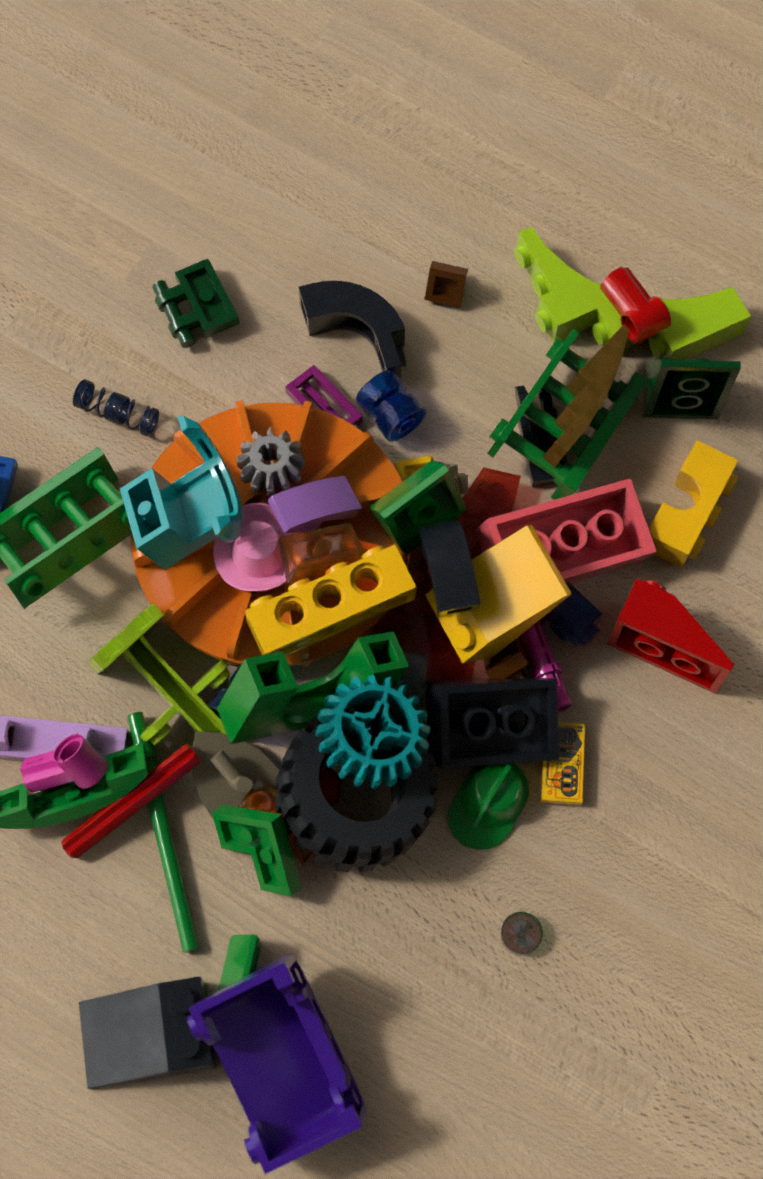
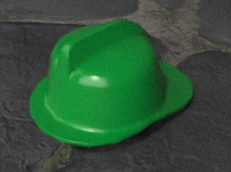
(488, 805)

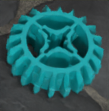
(356, 726)

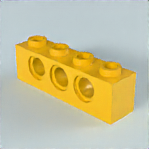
(355, 606)

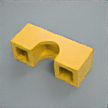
(704, 477)

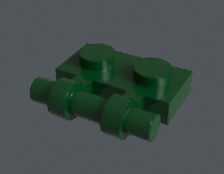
(206, 298)

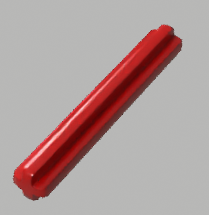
(121, 810)

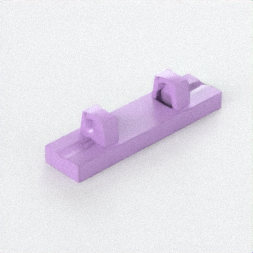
(41, 736)

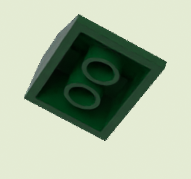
(687, 387)

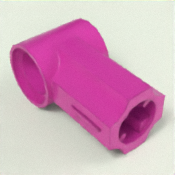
(70, 762)

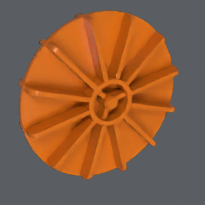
(195, 596)

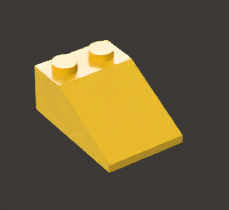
(515, 591)

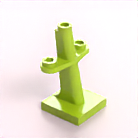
(181, 697)

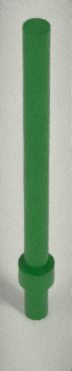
(166, 846)

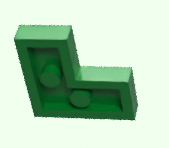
(266, 840)

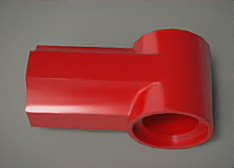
(637, 310)

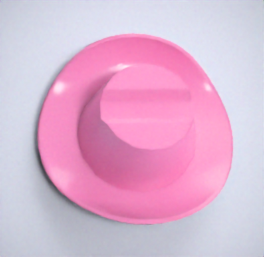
(255, 557)

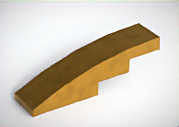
(590, 389)

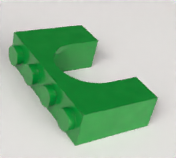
(269, 702)

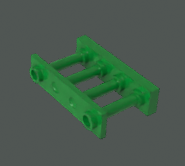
(585, 449)
(47, 506)

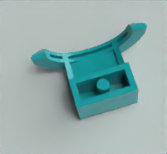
(186, 514)

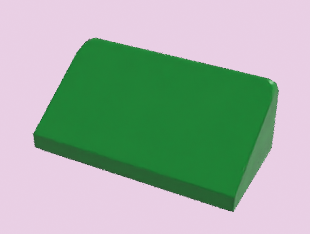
(240, 958)

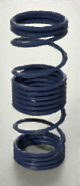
(116, 408)

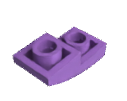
(312, 503)

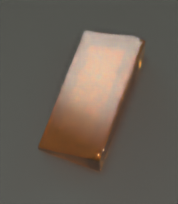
(314, 551)

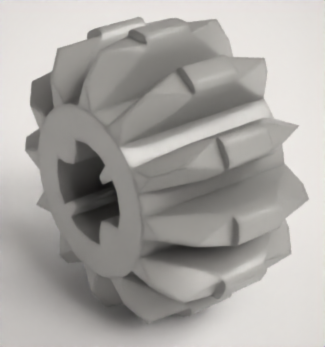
(269, 449)

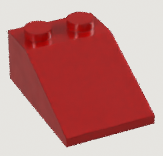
(667, 636)

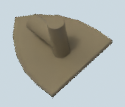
(228, 770)

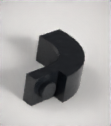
(357, 309)
(449, 567)

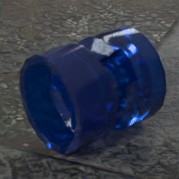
(387, 401)

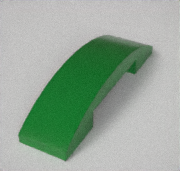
(69, 802)

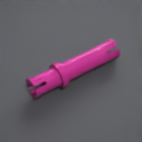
(543, 661)

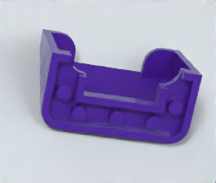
(280, 1062)

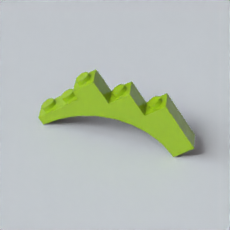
(578, 303)

